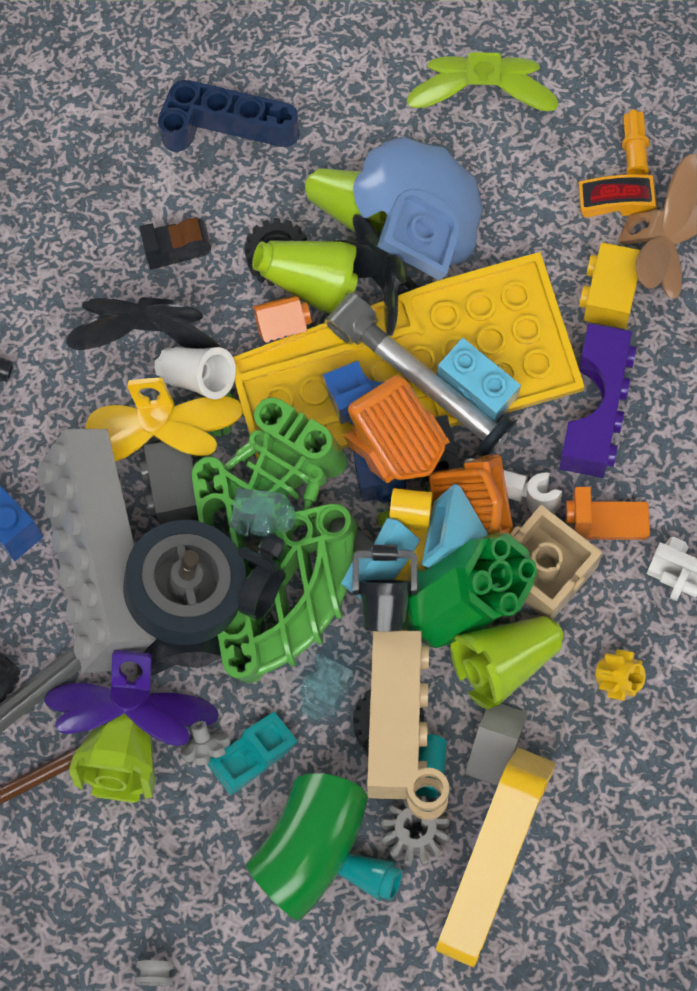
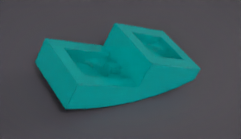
(253, 753)

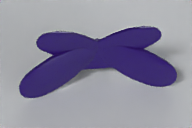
(157, 714)

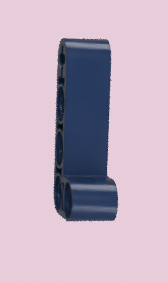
(271, 123)

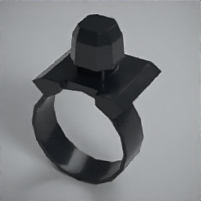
(265, 579)

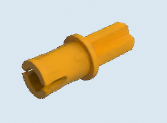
(635, 143)

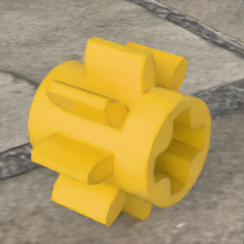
(620, 674)

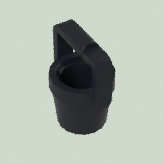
(384, 599)

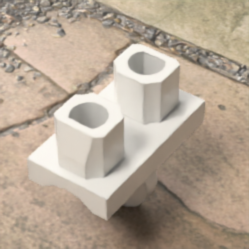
(675, 567)

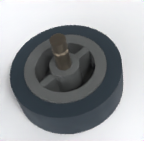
(184, 582)

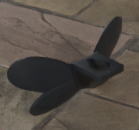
(382, 268)
(151, 314)

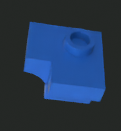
(347, 386)

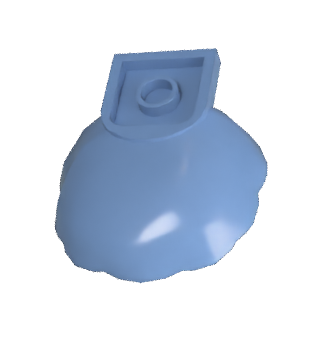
(427, 201)

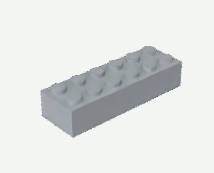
(91, 545)

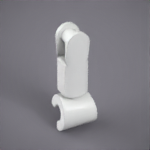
(534, 490)

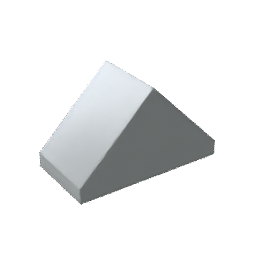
(495, 743)

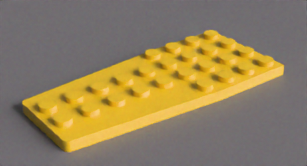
(498, 309)

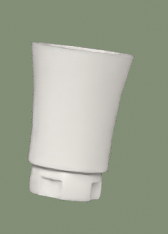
(199, 370)

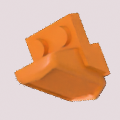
(395, 432)
(484, 487)

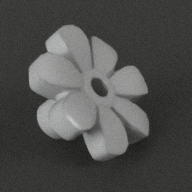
(204, 744)

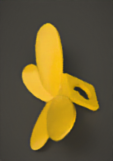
(177, 426)

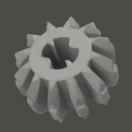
(401, 836)

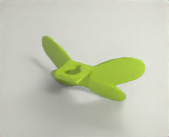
(483, 69)

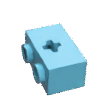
(478, 379)

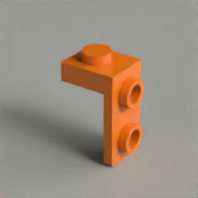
(607, 519)

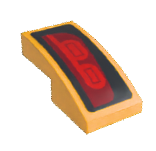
(617, 193)

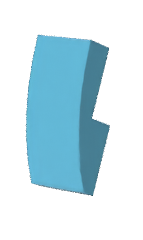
(391, 534)

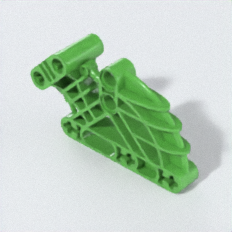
(290, 454)

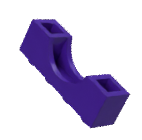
(588, 440)

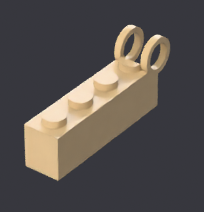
(396, 725)

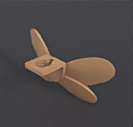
(659, 258)

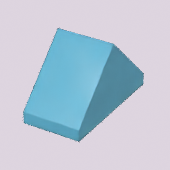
(450, 526)

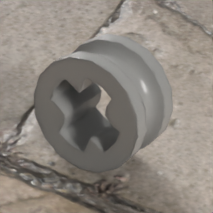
(154, 973)

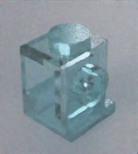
(261, 512)
(325, 689)

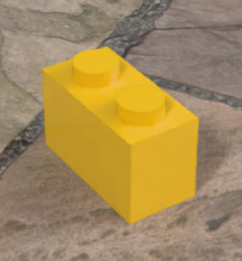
(612, 286)

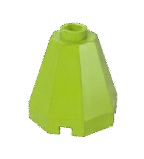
(116, 762)

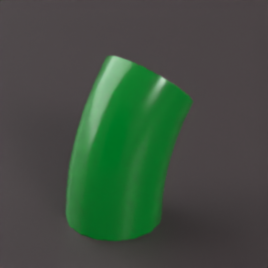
(309, 842)

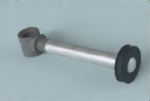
(356, 323)

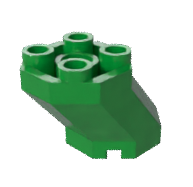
(470, 589)

